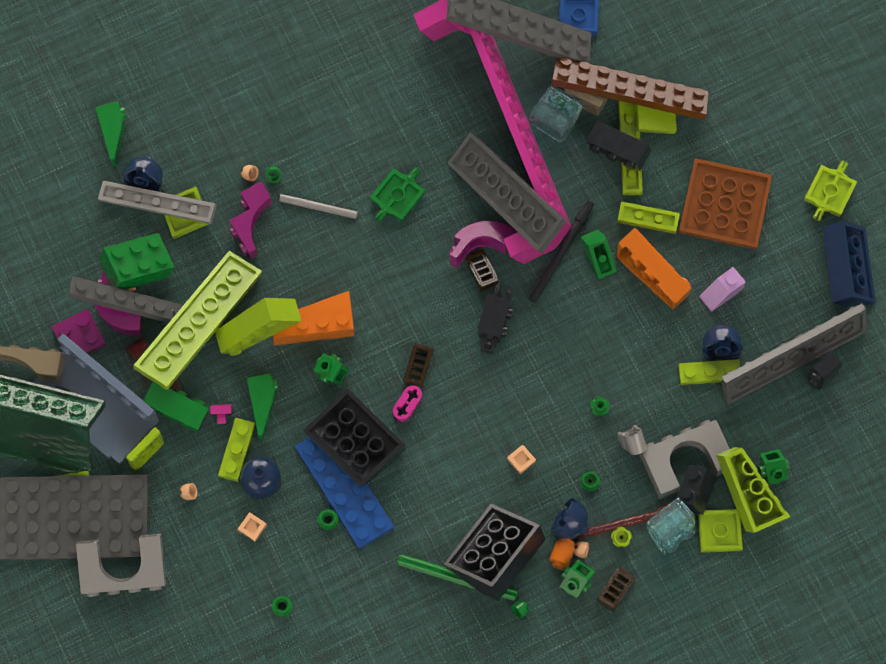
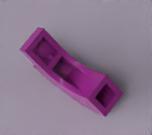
(479, 235)
(117, 320)

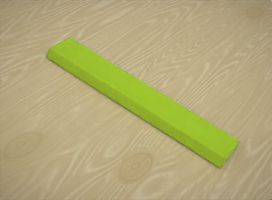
(627, 123)

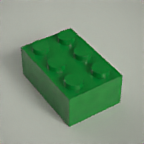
(136, 262)

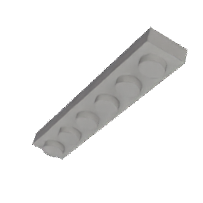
(157, 202)

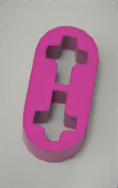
(403, 400)

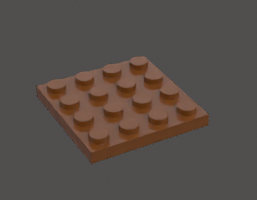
(725, 204)

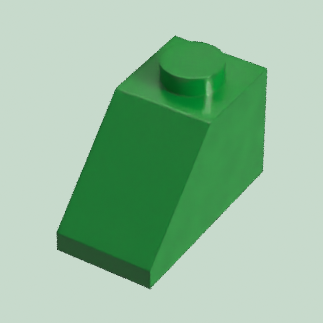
(598, 253)

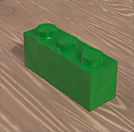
(176, 406)

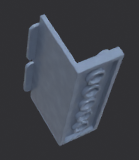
(124, 418)

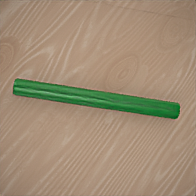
(443, 573)

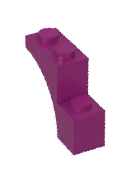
(253, 202)

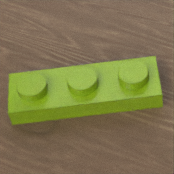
(648, 217)
(705, 371)
(236, 449)

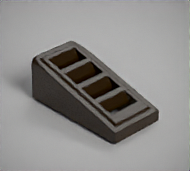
(488, 283)
(417, 347)
(607, 602)

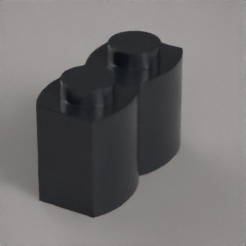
(824, 371)

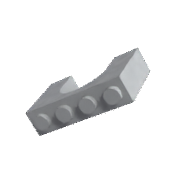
(656, 458)
(95, 579)

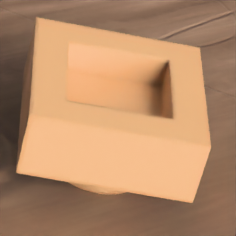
(521, 459)
(252, 527)

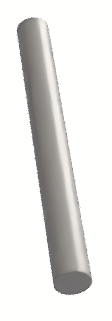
(318, 206)

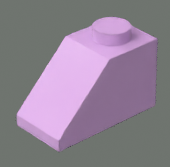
(722, 289)

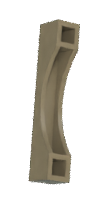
(45, 364)

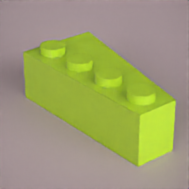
(257, 324)
(750, 492)

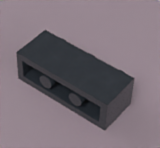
(618, 146)

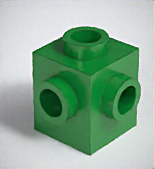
(331, 369)
(773, 467)
(577, 579)

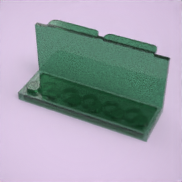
(46, 424)

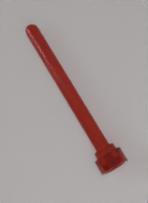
(622, 523)

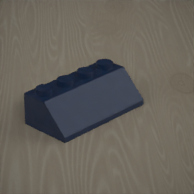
(848, 264)

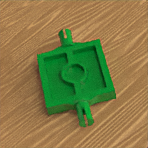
(397, 195)

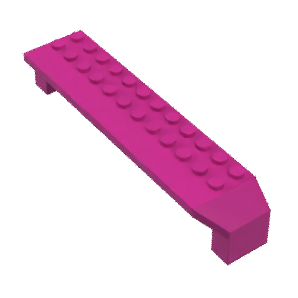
(434, 25)

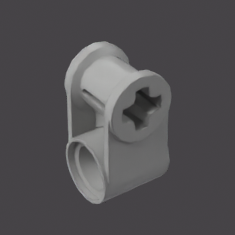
(632, 440)

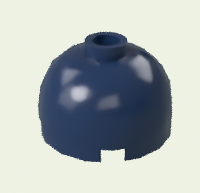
(143, 173)
(722, 343)
(260, 477)
(571, 521)

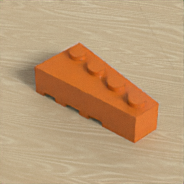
(652, 269)
(320, 321)

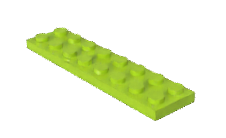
(197, 320)

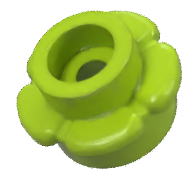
(626, 537)

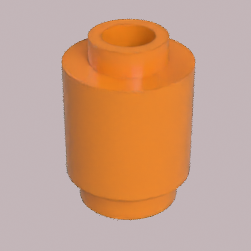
(562, 553)

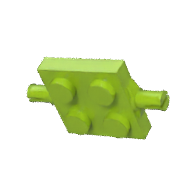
(830, 190)

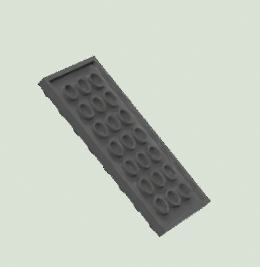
(51, 514)

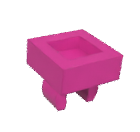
(221, 411)

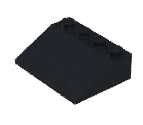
(355, 438)
(495, 551)

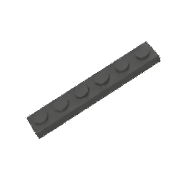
(122, 300)

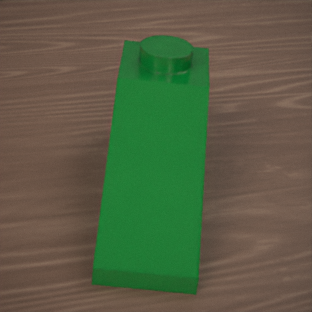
(113, 127)
(263, 397)

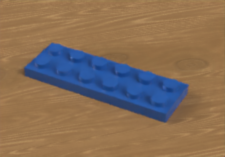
(354, 505)

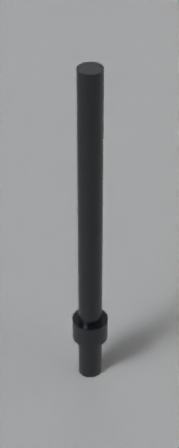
(580, 220)

